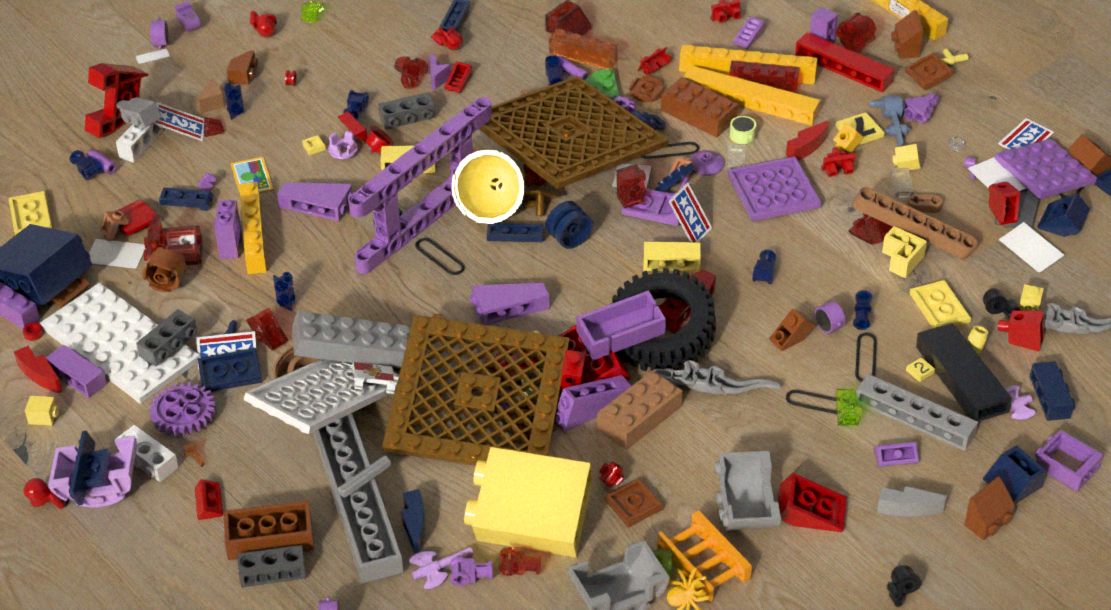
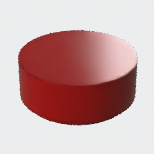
(32, 331)

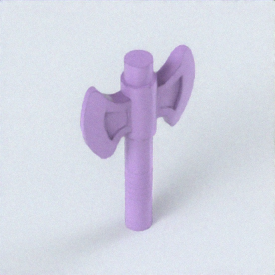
(1018, 404)
(430, 568)

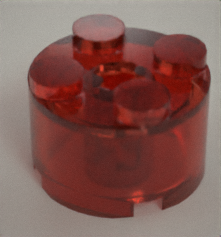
(856, 32)

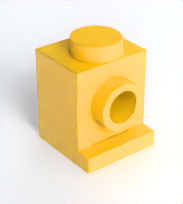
(847, 139)

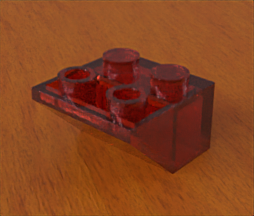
(567, 17)
(869, 229)

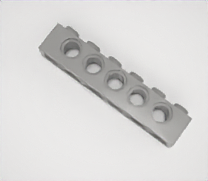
(916, 412)

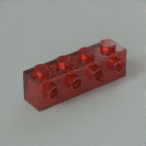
(767, 74)

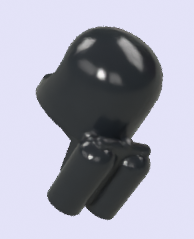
(996, 302)
(903, 582)

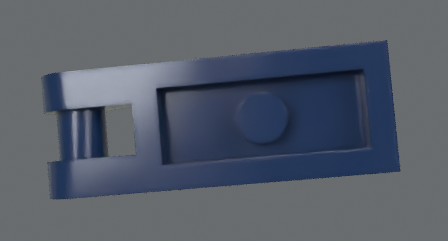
(186, 198)

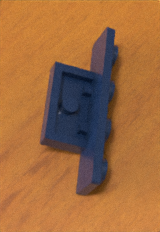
(89, 468)

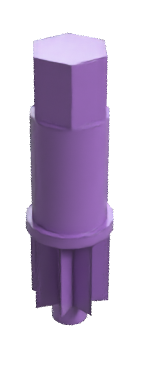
(571, 68)

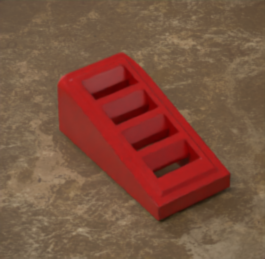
(462, 68)

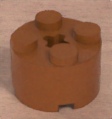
(164, 270)

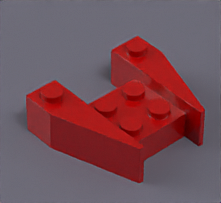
(120, 84)

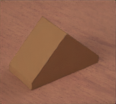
(210, 98)

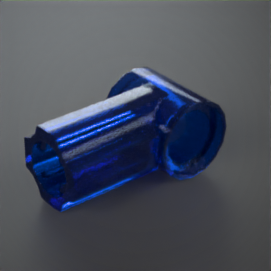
(553, 69)

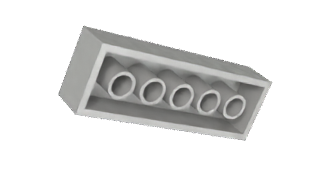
(349, 339)

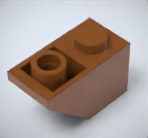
(242, 68)
(792, 330)

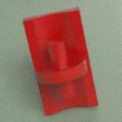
(726, 10)
(838, 160)

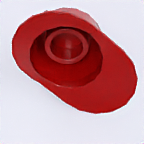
(377, 139)

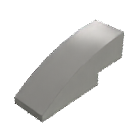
(910, 502)

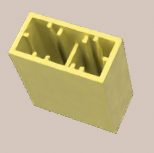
(530, 501)

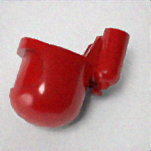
(263, 24)
(451, 39)
(39, 493)

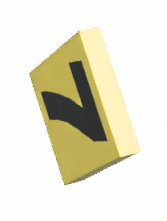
(863, 125)

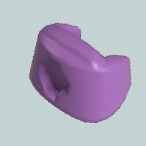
(207, 182)

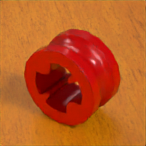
(290, 78)

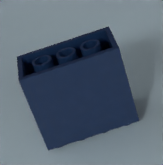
(42, 262)

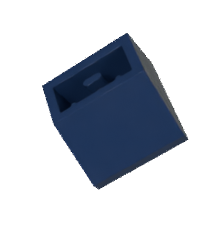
(1018, 472)

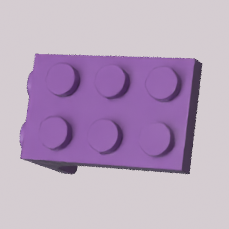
(655, 207)

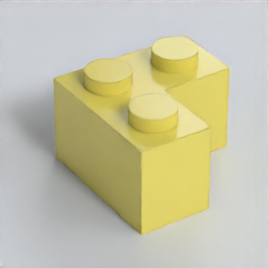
(905, 251)

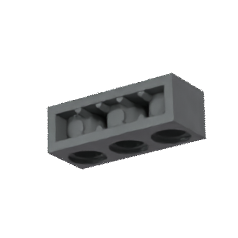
(406, 110)
(166, 337)
(271, 566)

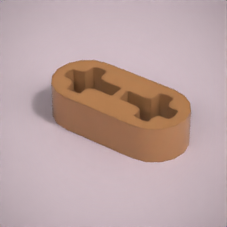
(925, 202)

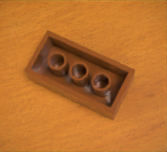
(698, 106)
(268, 528)

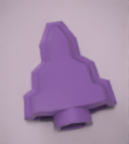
(920, 107)

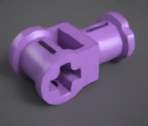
(469, 570)

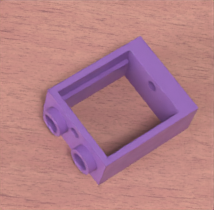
(228, 229)
(1075, 448)

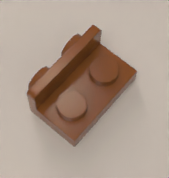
(71, 291)

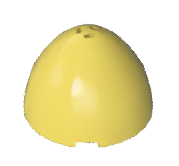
(474, 191)

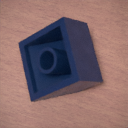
(1064, 216)

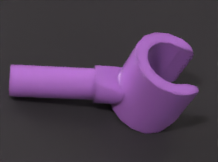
(968, 163)

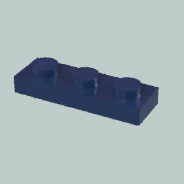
(455, 14)
(674, 177)
(515, 232)

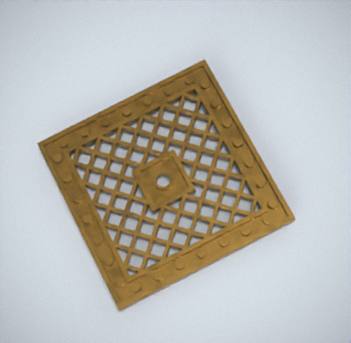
(570, 132)
(429, 330)

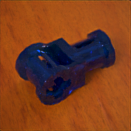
(356, 102)
(87, 165)
(765, 267)
(862, 309)

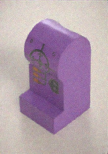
(187, 16)

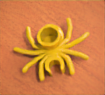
(684, 594)

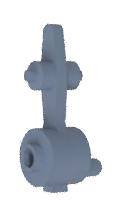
(892, 108)

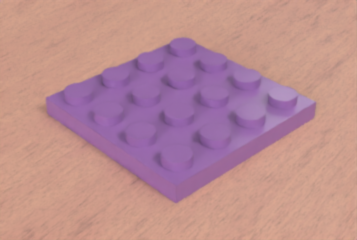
(1045, 168)
(773, 188)

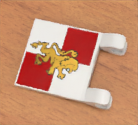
(374, 374)

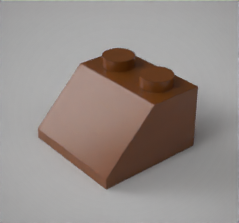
(908, 36)
(1090, 155)
(989, 509)

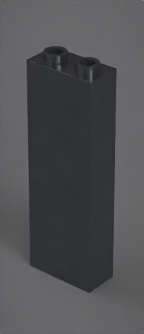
(963, 372)

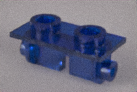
(234, 100)
(284, 291)

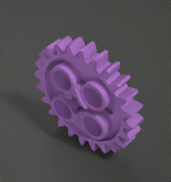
(182, 409)

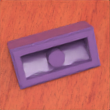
(896, 454)

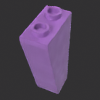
(316, 199)
(508, 301)
(582, 402)

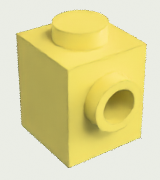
(907, 157)
(1030, 298)
(41, 410)

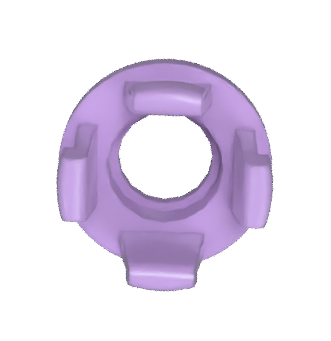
(346, 142)

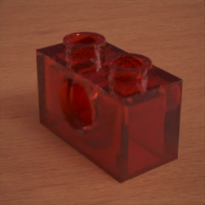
(630, 185)

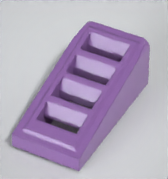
(750, 31)

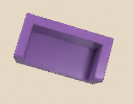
(824, 24)

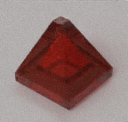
(212, 127)

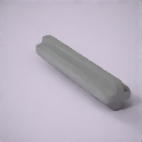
(364, 476)

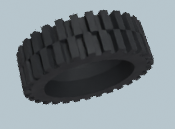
(691, 340)

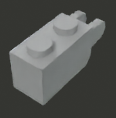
(139, 112)

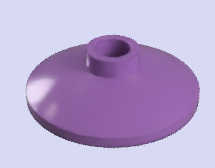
(707, 162)

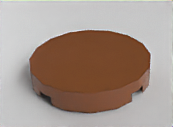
(646, 89)

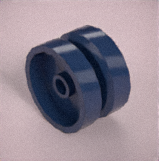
(569, 224)

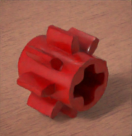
(611, 474)

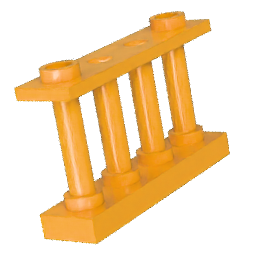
(713, 540)

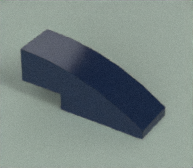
(413, 519)

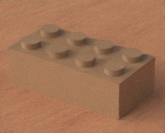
(639, 409)

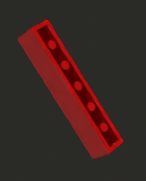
(845, 62)

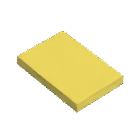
(30, 210)
(940, 304)

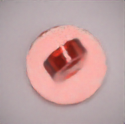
(410, 69)

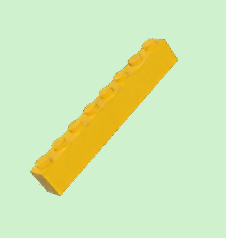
(720, 60)
(757, 96)

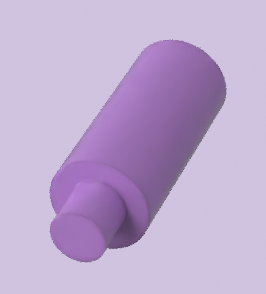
(107, 164)

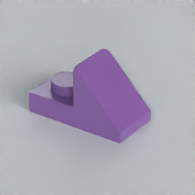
(438, 73)

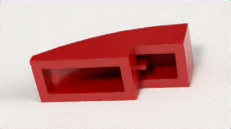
(807, 141)
(37, 369)

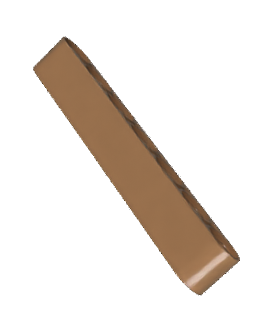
(915, 222)

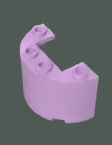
(117, 480)

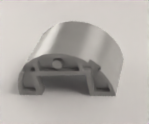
(746, 491)
(624, 584)

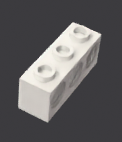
(136, 141)
(151, 455)

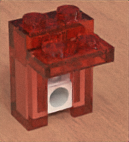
(180, 240)

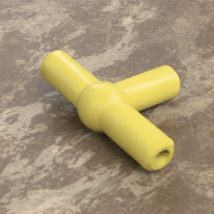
(950, 59)

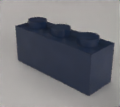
(1052, 391)

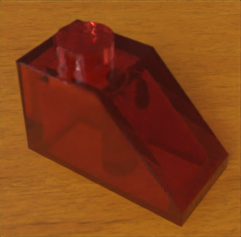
(267, 329)

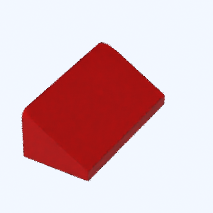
(354, 126)
(208, 500)

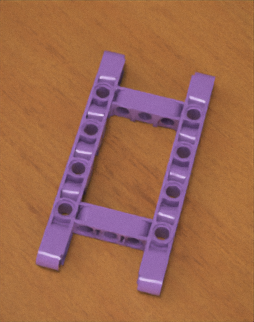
(381, 192)

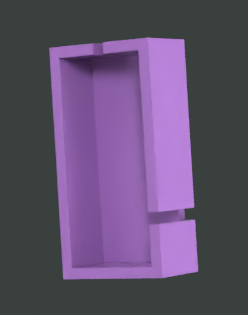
(620, 325)

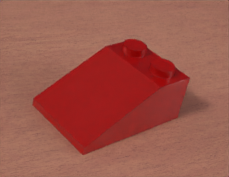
(811, 505)

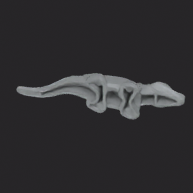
(1073, 320)
(711, 380)

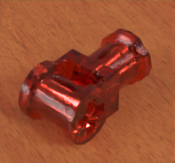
(518, 562)

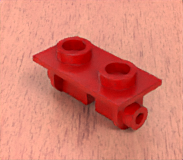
(649, 64)

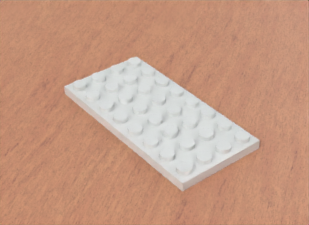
(106, 333)
(315, 395)

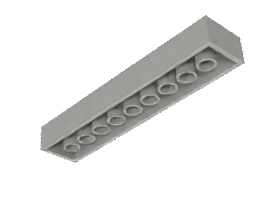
(362, 511)

